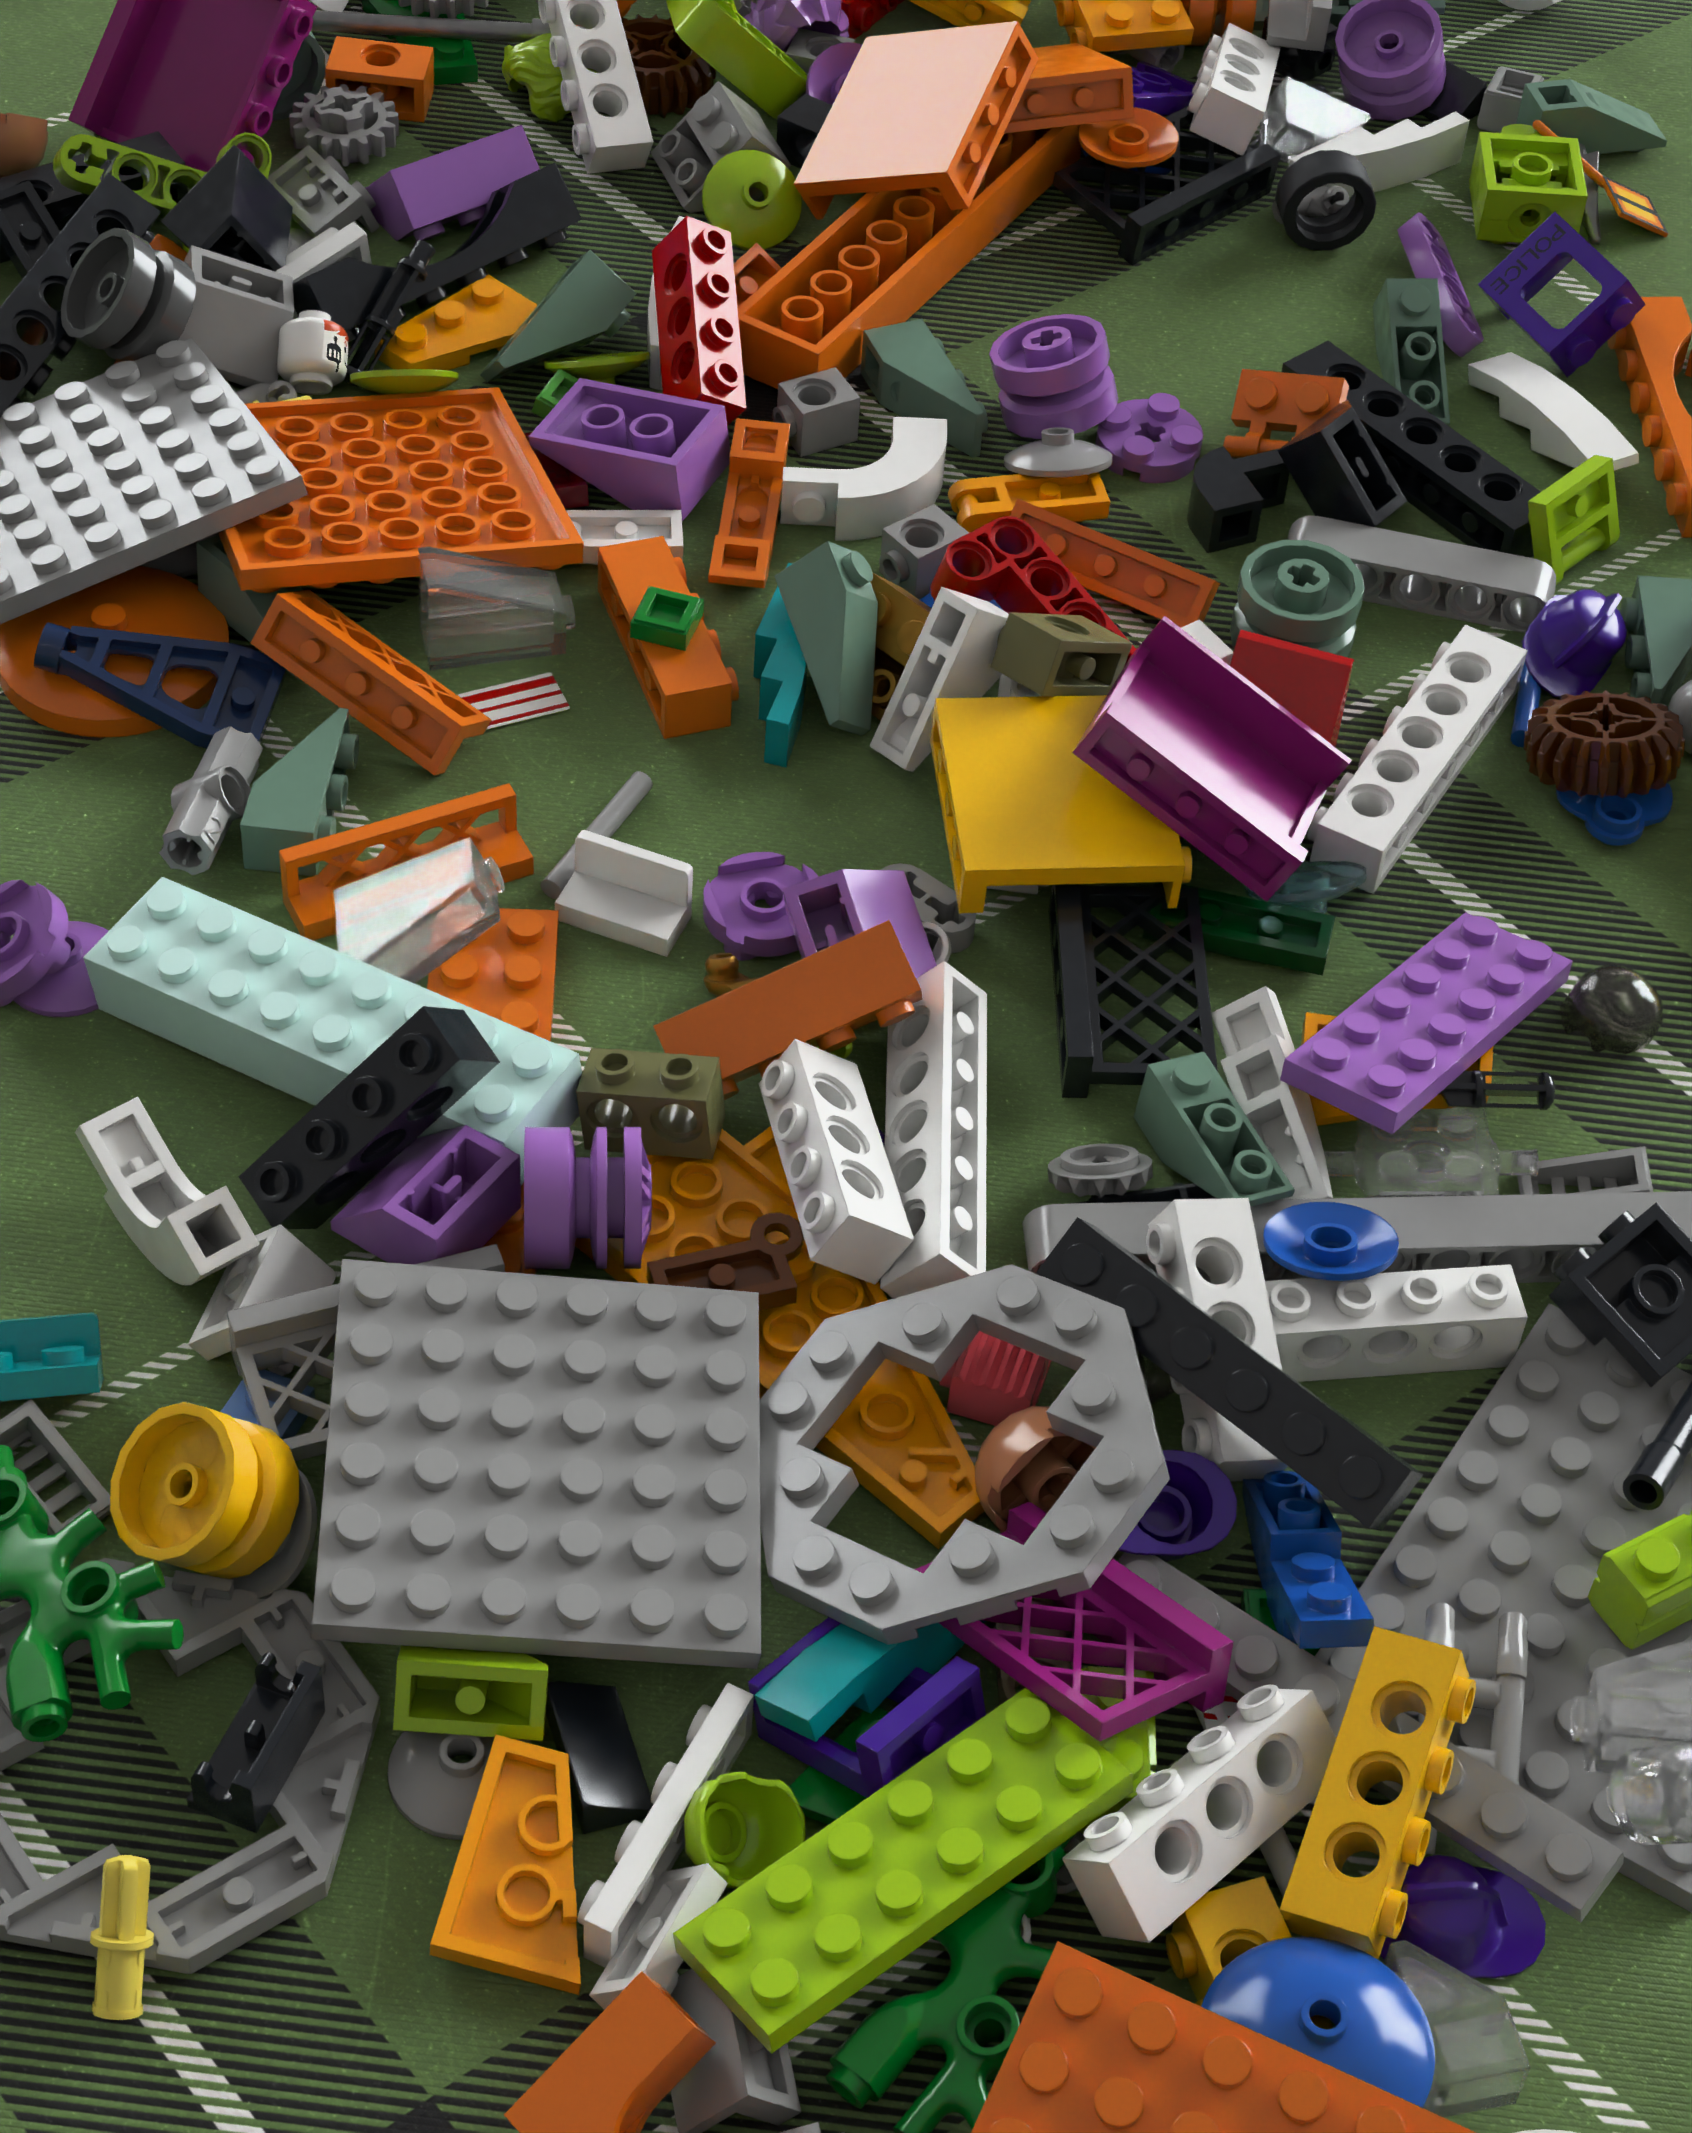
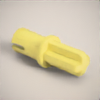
(122, 1938)

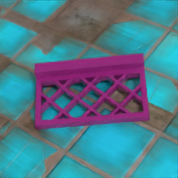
(1138, 1632)

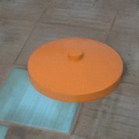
(133, 601)

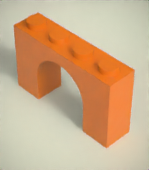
(615, 2067)

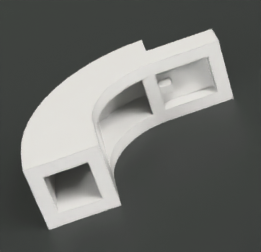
(874, 495)
(155, 1202)

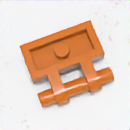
(1279, 403)

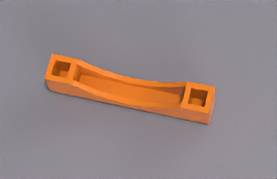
(1649, 359)

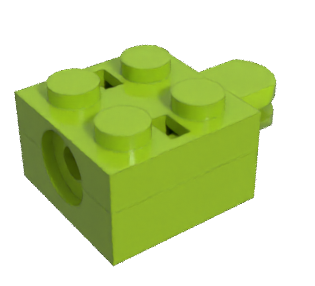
(1522, 181)

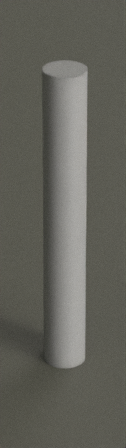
(604, 824)

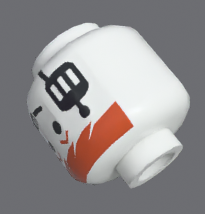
(312, 353)

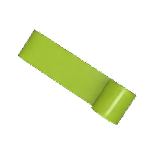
(155, 171)

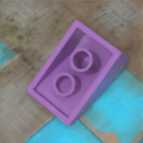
(637, 444)

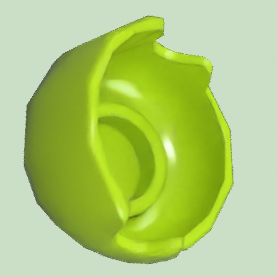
(742, 1825)

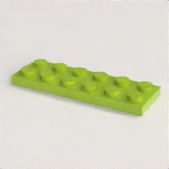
(900, 1867)

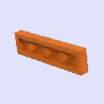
(1121, 569)

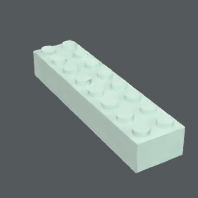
(304, 1011)

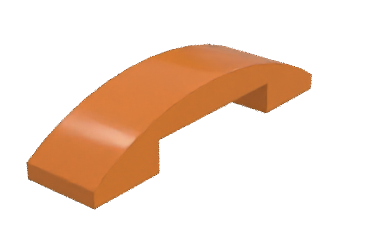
(750, 504)

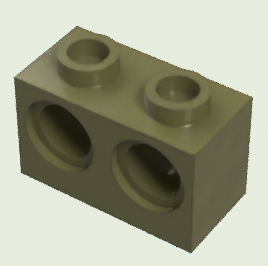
(666, 1094)

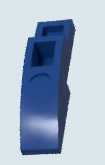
(1302, 1565)

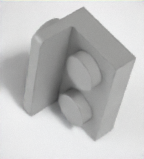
(322, 193)

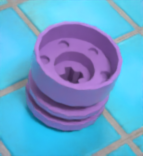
(584, 1197)

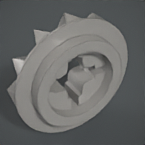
(1100, 1170)

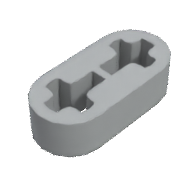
(938, 905)

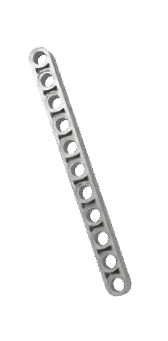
(1433, 1231)

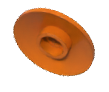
(1132, 141)

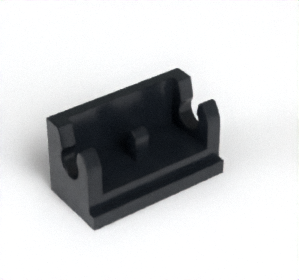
(260, 1746)

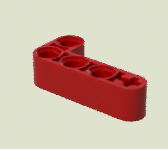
(1018, 571)

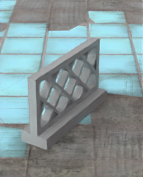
(303, 1333)

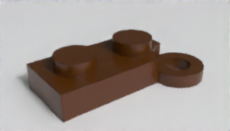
(740, 1266)

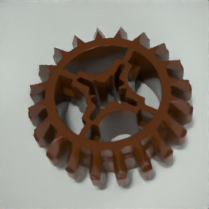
(665, 66)
(1604, 744)

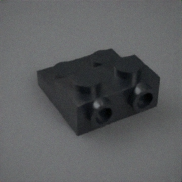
(1634, 1291)

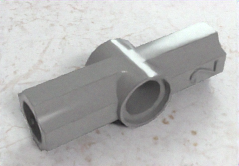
(210, 801)

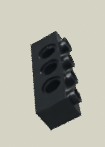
(369, 1118)

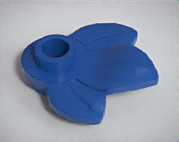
(1618, 819)

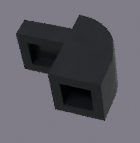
(1231, 495)

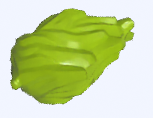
(532, 67)

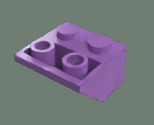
(852, 901)
(435, 1198)

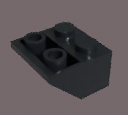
(234, 214)
(1342, 470)

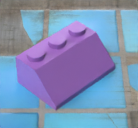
(450, 185)

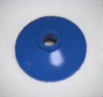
(1331, 1241)

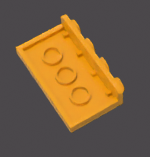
(1125, 23)

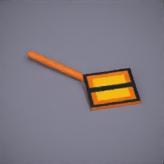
(1626, 201)

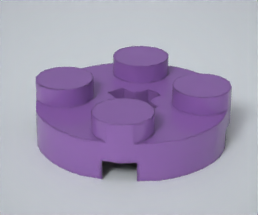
(1136, 423)
(731, 907)
(39, 937)

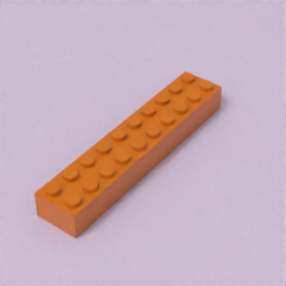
(888, 261)

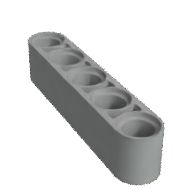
(1437, 574)

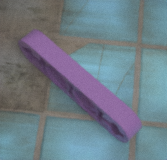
(1432, 260)

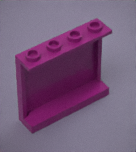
(192, 72)
(1212, 757)

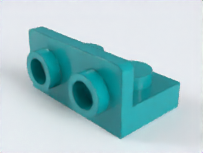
(50, 1356)

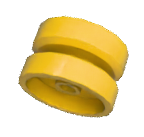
(204, 1491)

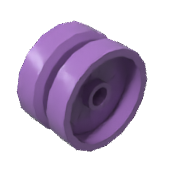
(1391, 57)
(1054, 375)

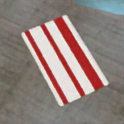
(518, 700)

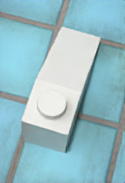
(946, 662)

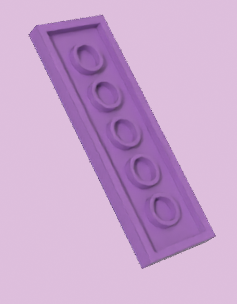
(1426, 1022)

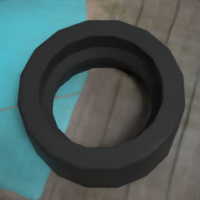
(1316, 171)

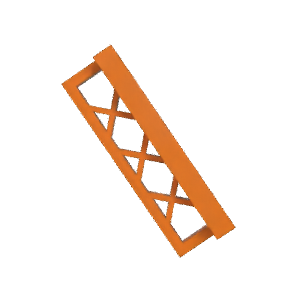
(368, 679)
(312, 898)

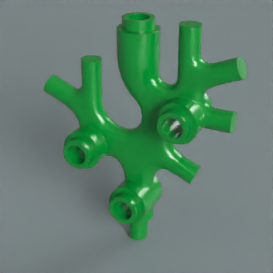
(66, 1608)
(958, 2013)

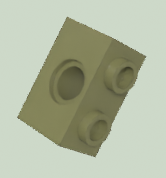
(1060, 654)

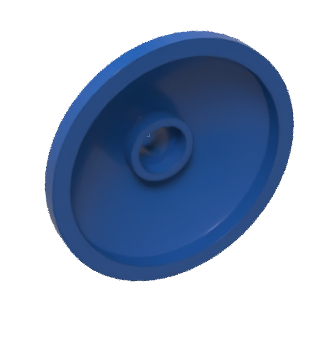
(1377, 2018)

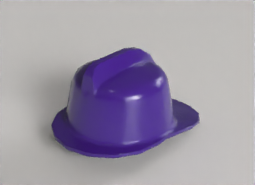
(1574, 641)
(1189, 1512)
(1470, 1918)

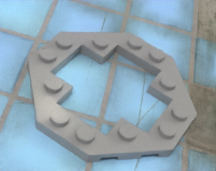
(977, 1568)
(260, 1882)

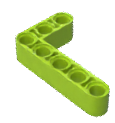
(739, 52)

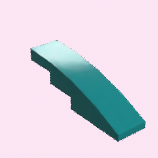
(782, 682)
(848, 1671)

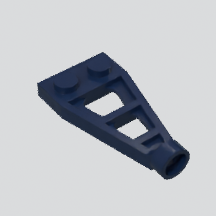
(241, 699)

